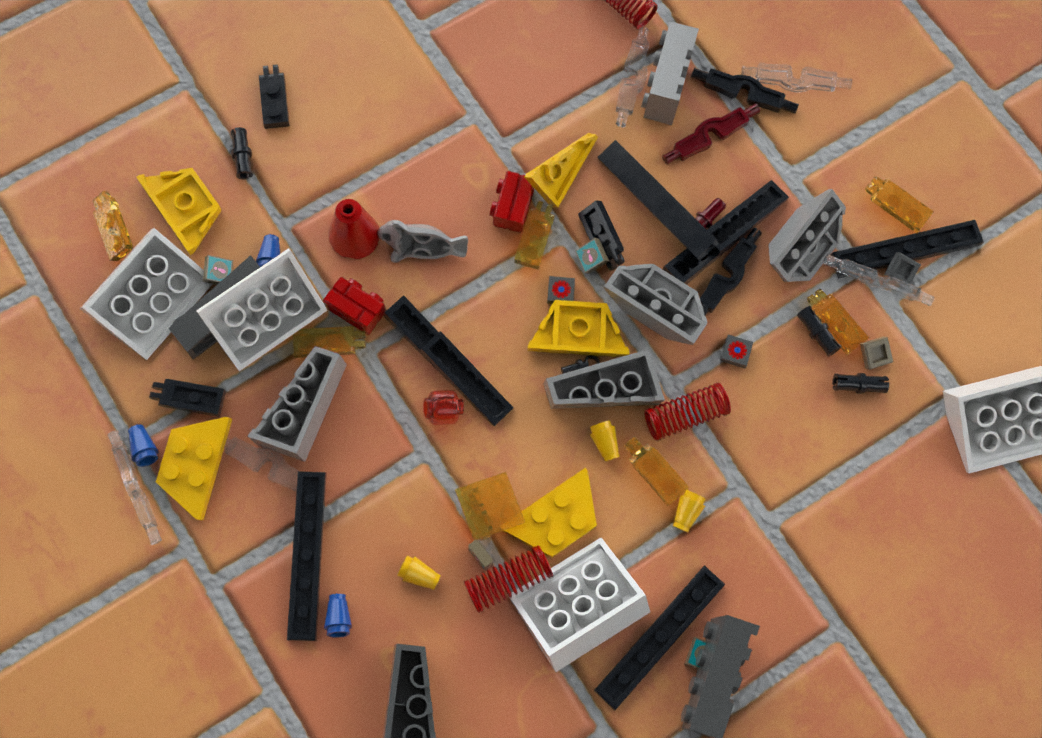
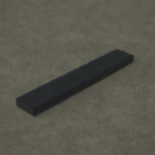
(915, 246)
(306, 556)
(659, 638)

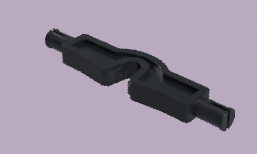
(757, 93)
(735, 265)

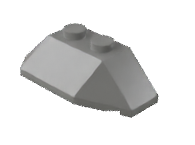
(807, 238)
(658, 301)

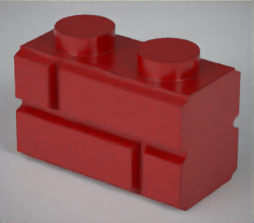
(513, 202)
(355, 305)

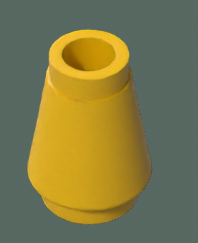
(605, 440)
(688, 510)
(418, 573)

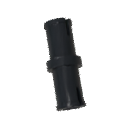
(241, 153)
(819, 331)
(860, 383)

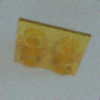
(490, 506)

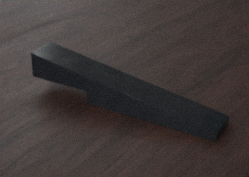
(658, 200)
(729, 231)
(447, 360)

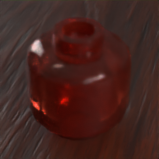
(443, 407)

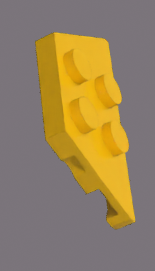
(183, 204)
(580, 330)
(193, 463)
(558, 516)

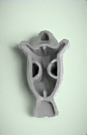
(420, 241)

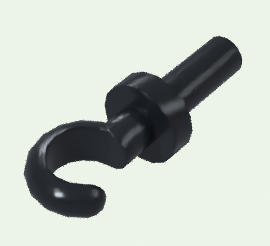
(579, 364)

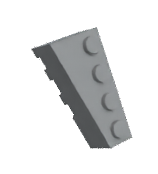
(670, 73)
(615, 382)
(302, 405)

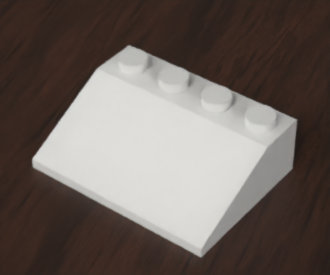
(147, 294)
(262, 310)
(997, 419)
(581, 604)

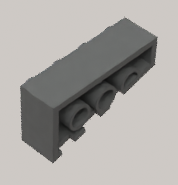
(190, 327)
(717, 675)
(409, 698)

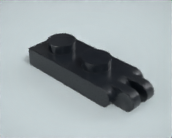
(273, 98)
(599, 225)
(189, 397)

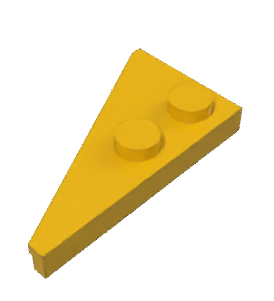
(557, 173)

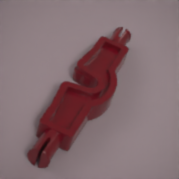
(721, 127)

